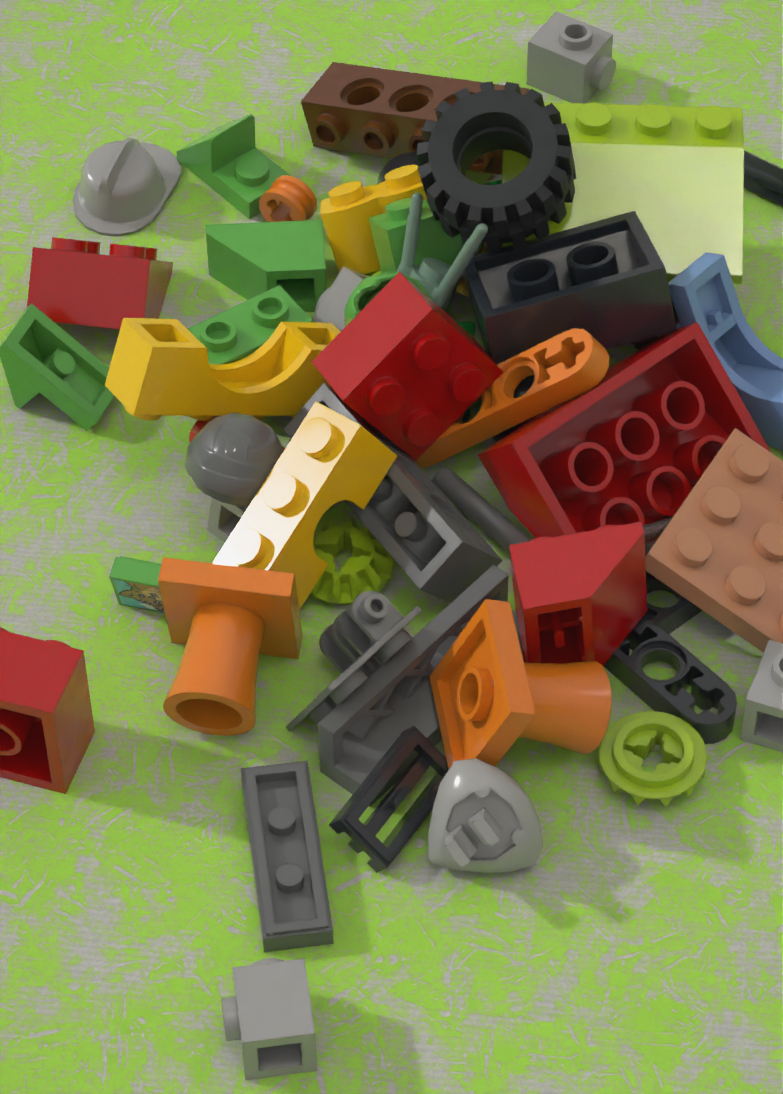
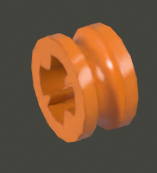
(288, 200)

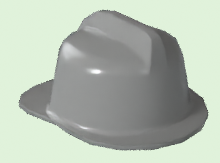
(124, 186)

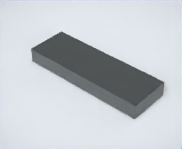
(286, 856)

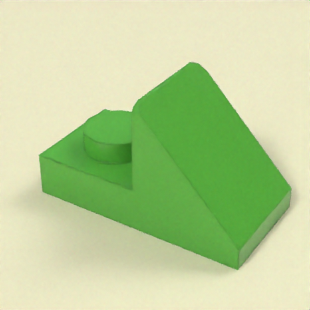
(232, 164)
(50, 361)

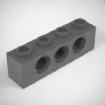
(414, 517)

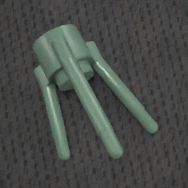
(436, 276)

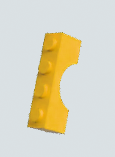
(167, 372)

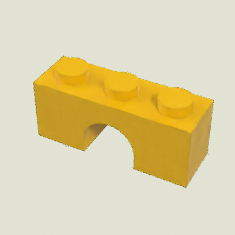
(320, 466)

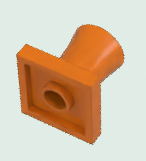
(225, 622)
(492, 697)

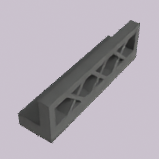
(399, 694)

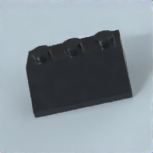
(581, 278)

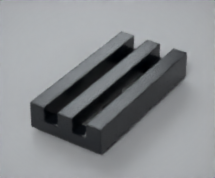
(364, 835)

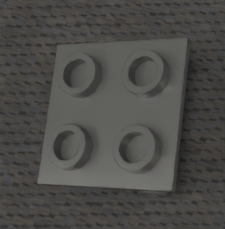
(357, 646)

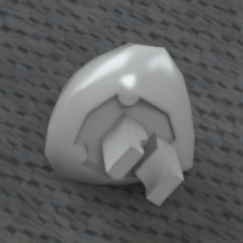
(483, 821)

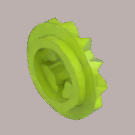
(365, 571)
(633, 739)

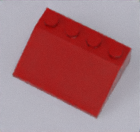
(626, 444)

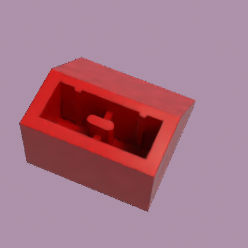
(95, 289)
(579, 593)

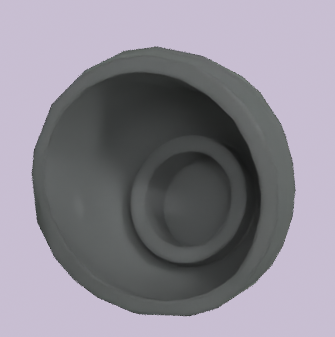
(233, 457)

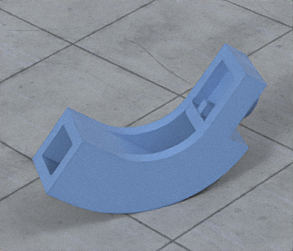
(708, 296)

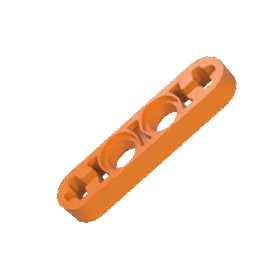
(562, 370)

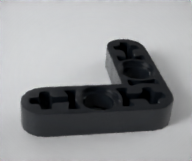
(652, 643)

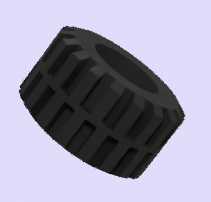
(491, 123)

